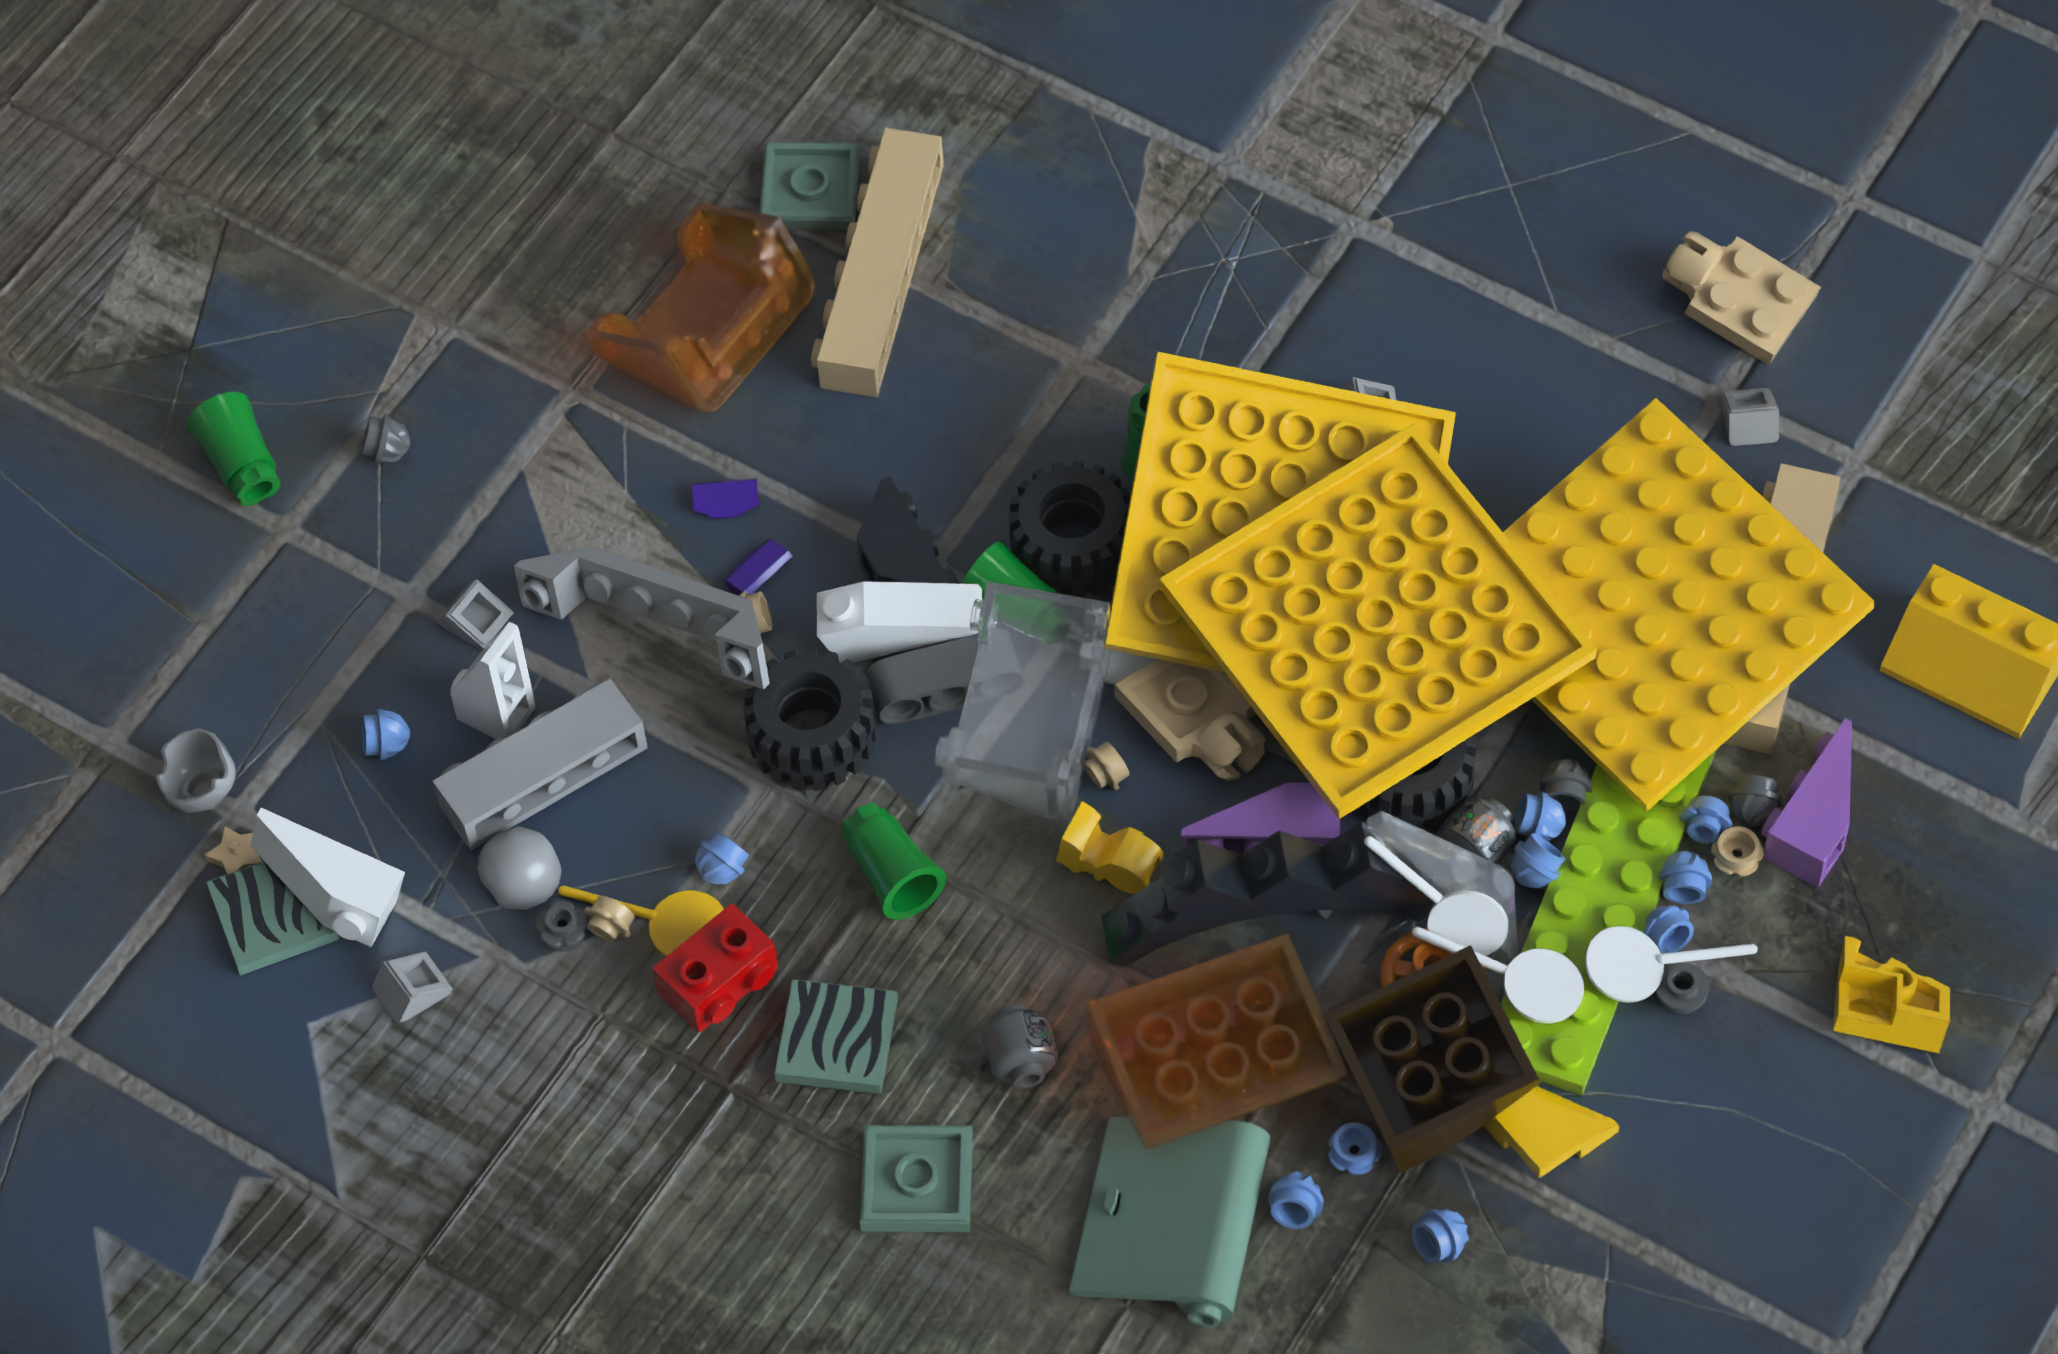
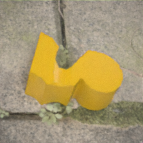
(1121, 858)

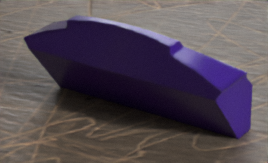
(725, 498)
(757, 567)

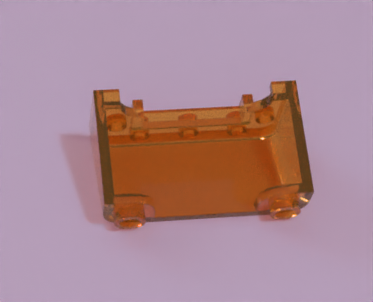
(718, 312)

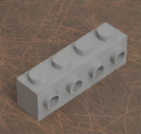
(540, 763)

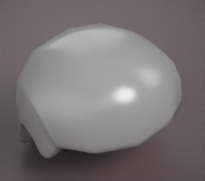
(196, 771)
(519, 868)

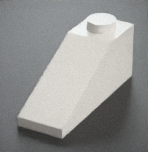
(893, 617)
(496, 688)
(332, 880)

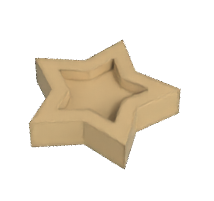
(233, 852)

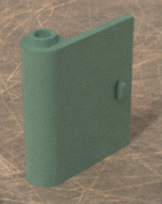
(1177, 1221)

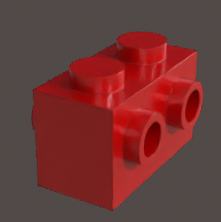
(716, 968)

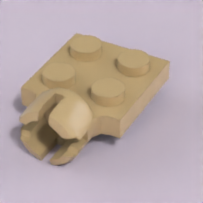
(1740, 292)
(1194, 715)

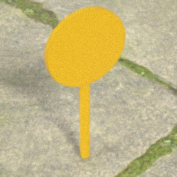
(672, 919)

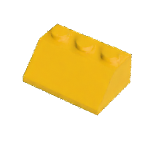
(1974, 651)

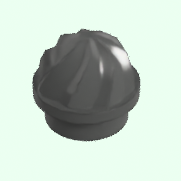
(385, 439)
(1566, 784)
(1754, 799)

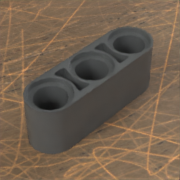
(923, 680)

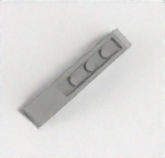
(564, 579)

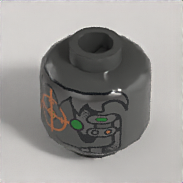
(1480, 827)
(1019, 1046)

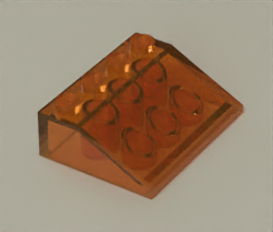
(1214, 1041)

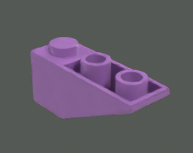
(1287, 808)
(1816, 820)

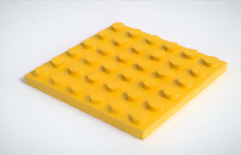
(1218, 456)
(1686, 593)
(1377, 620)

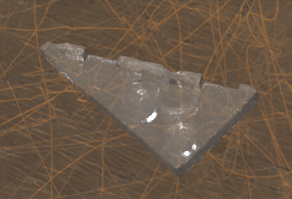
(1451, 870)

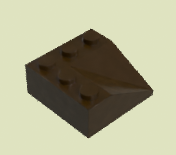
(1432, 1056)

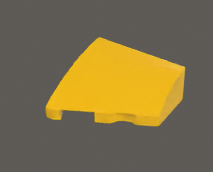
(1889, 1001)
(1549, 1129)

